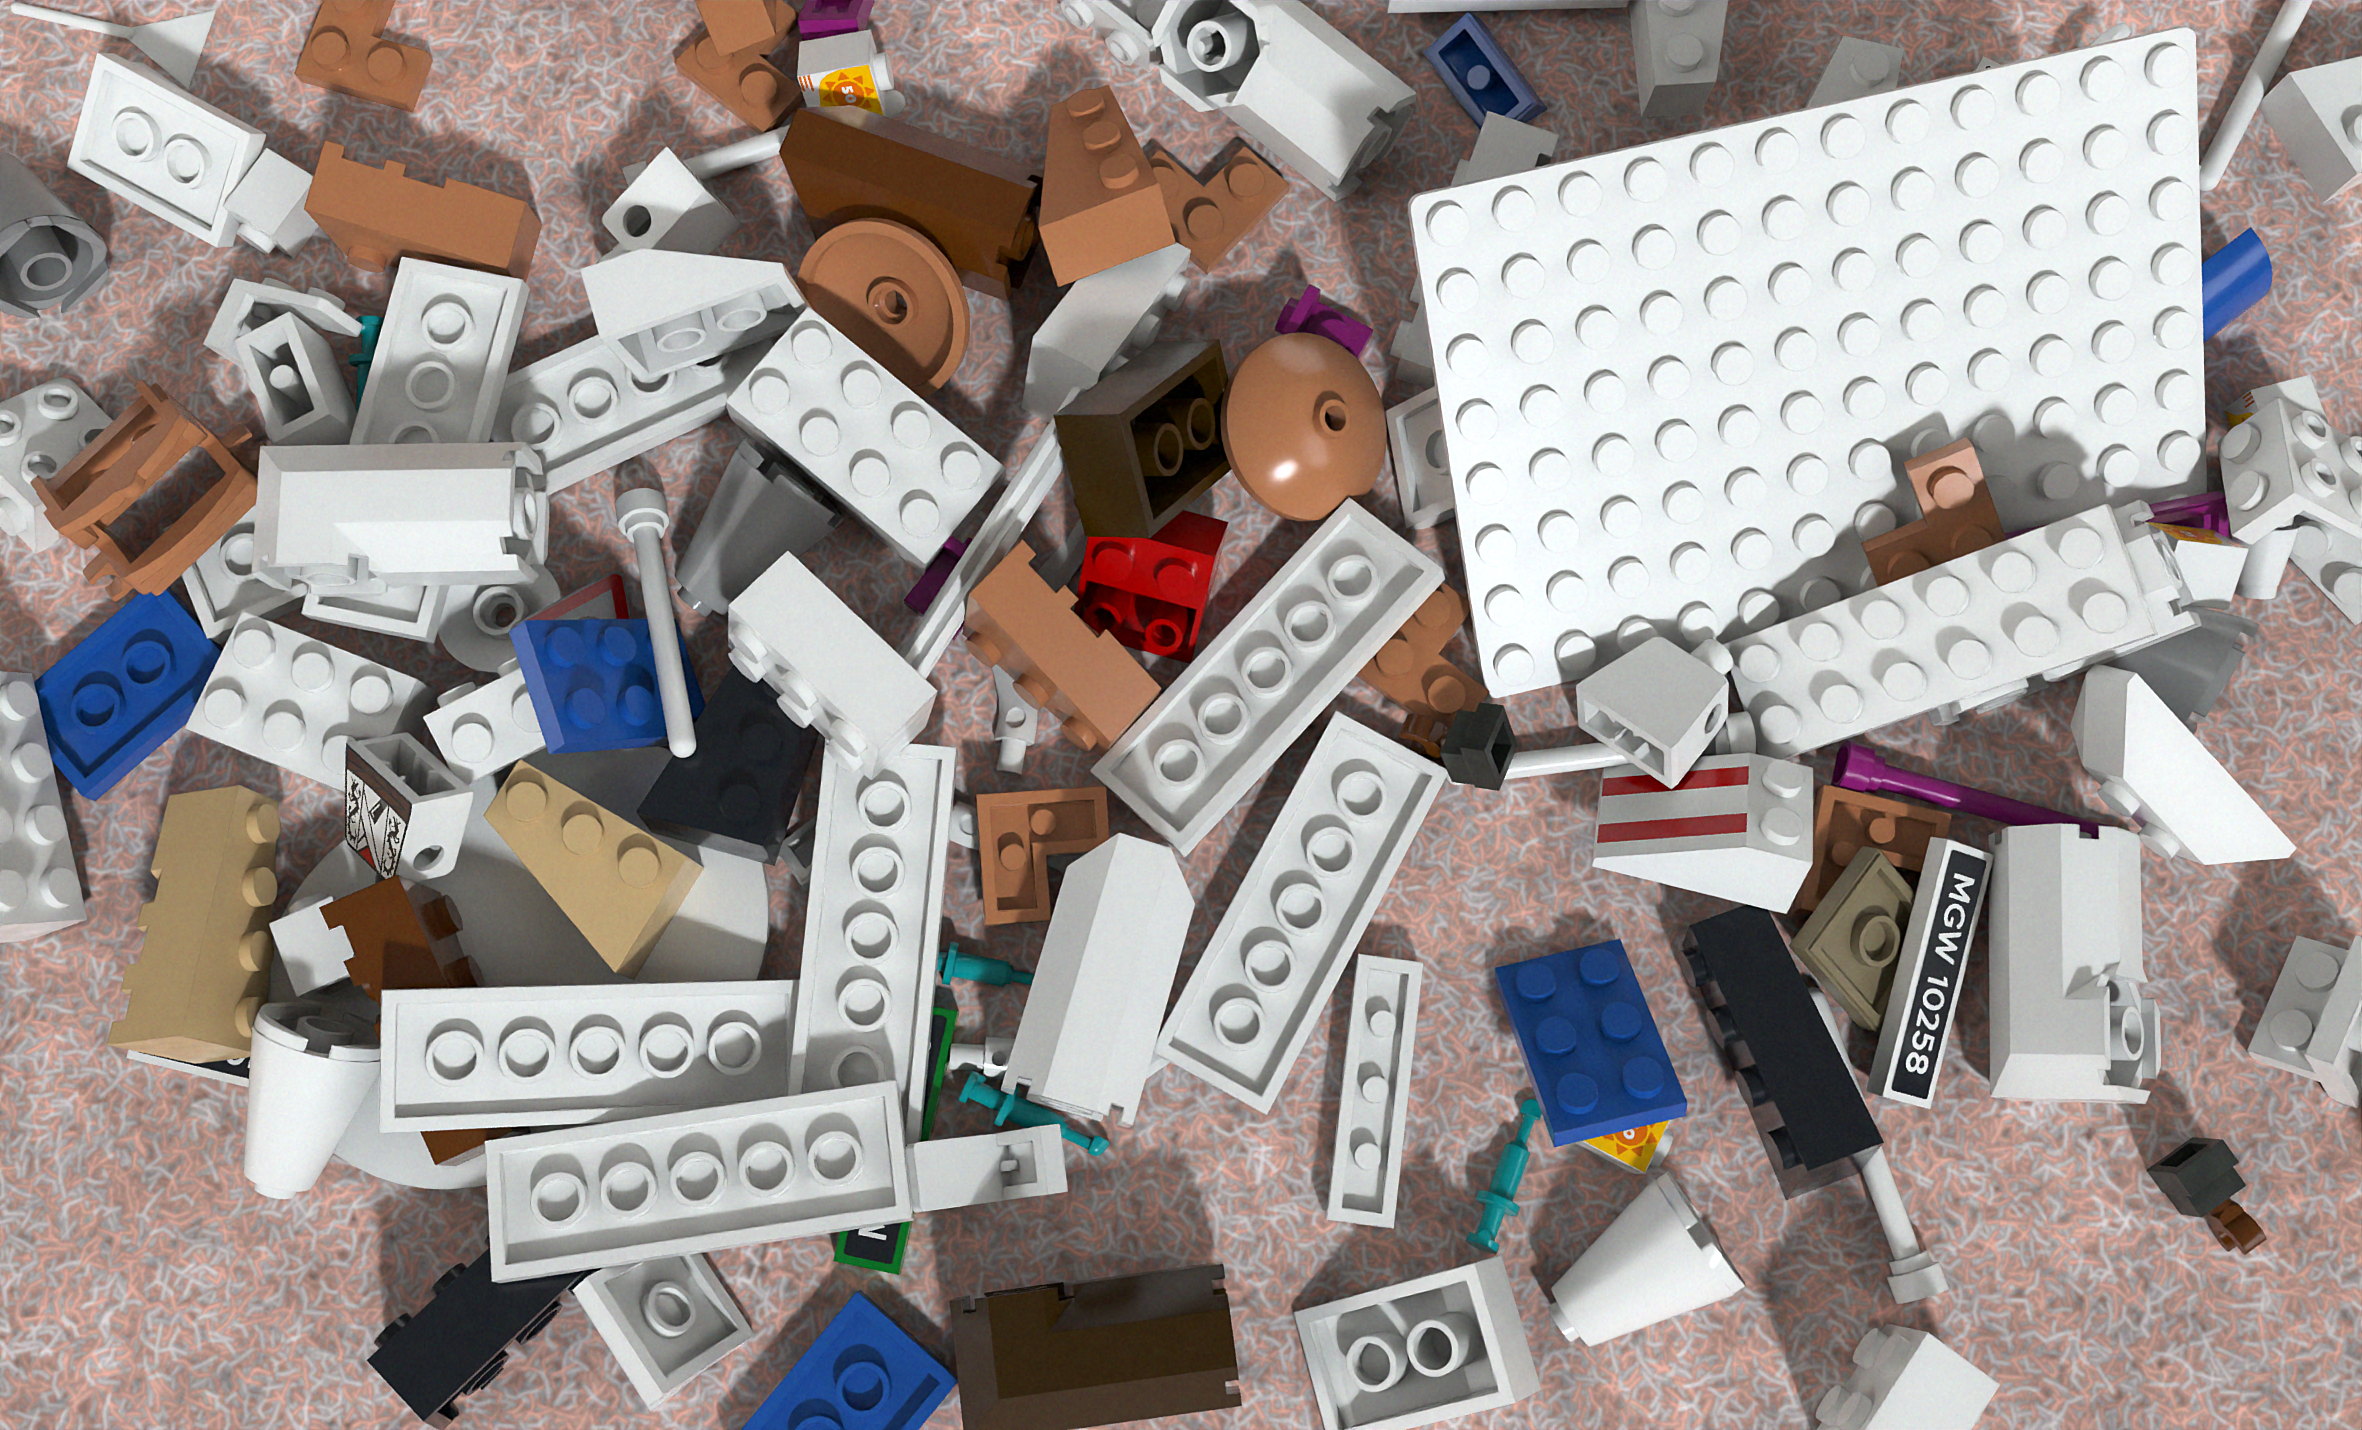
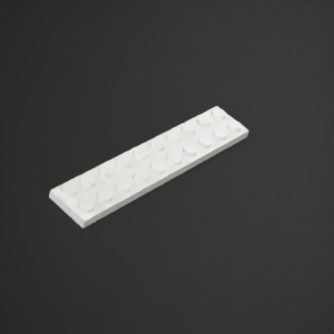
(571, 408)

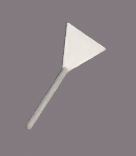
(170, 43)

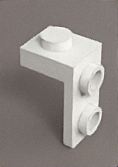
(255, 304)
(986, 1168)

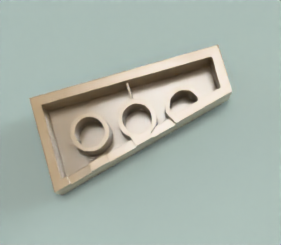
(205, 929)

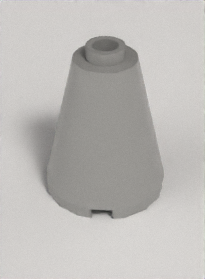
(44, 246)
(748, 526)
(2192, 666)

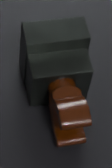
(1474, 748)
(2200, 1182)

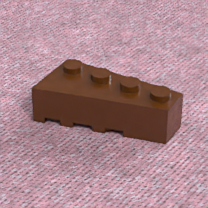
(410, 941)

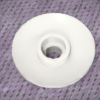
(470, 613)

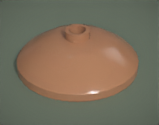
(853, 285)
(1279, 430)

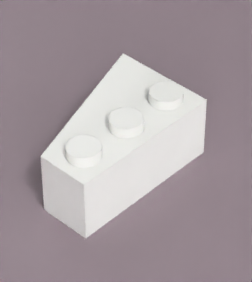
(1103, 326)

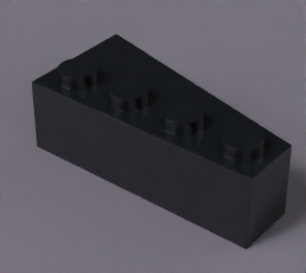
(740, 778)
(1779, 1050)
(463, 1335)

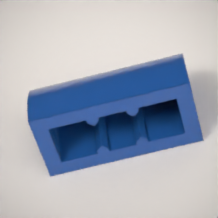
(2234, 281)

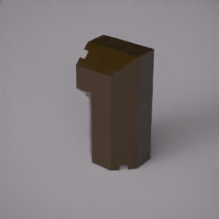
(1096, 1356)

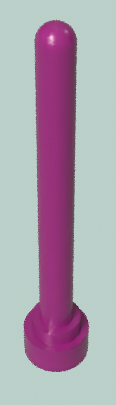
(1863, 771)

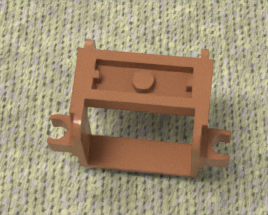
(124, 466)

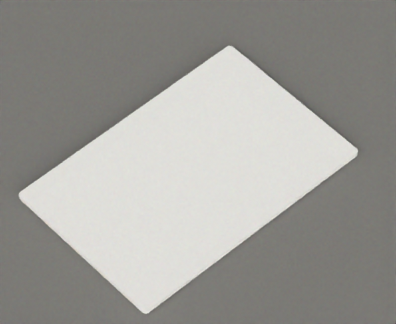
(1716, 347)

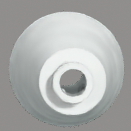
(303, 1092)
(1644, 1269)

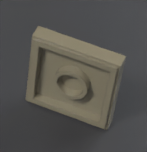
(1858, 936)

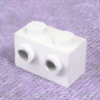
(297, 384)

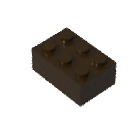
(1146, 438)

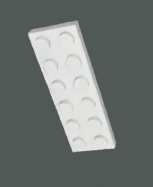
(430, 383)
(1942, 635)
(1267, 675)
(1300, 912)
(875, 927)
(580, 1051)
(696, 1181)

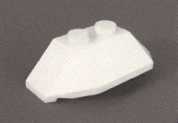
(2165, 776)

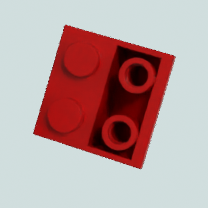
(1154, 587)

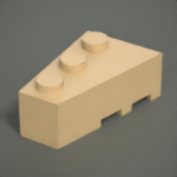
(596, 866)

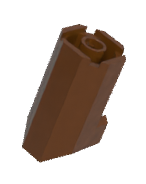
(955, 195)

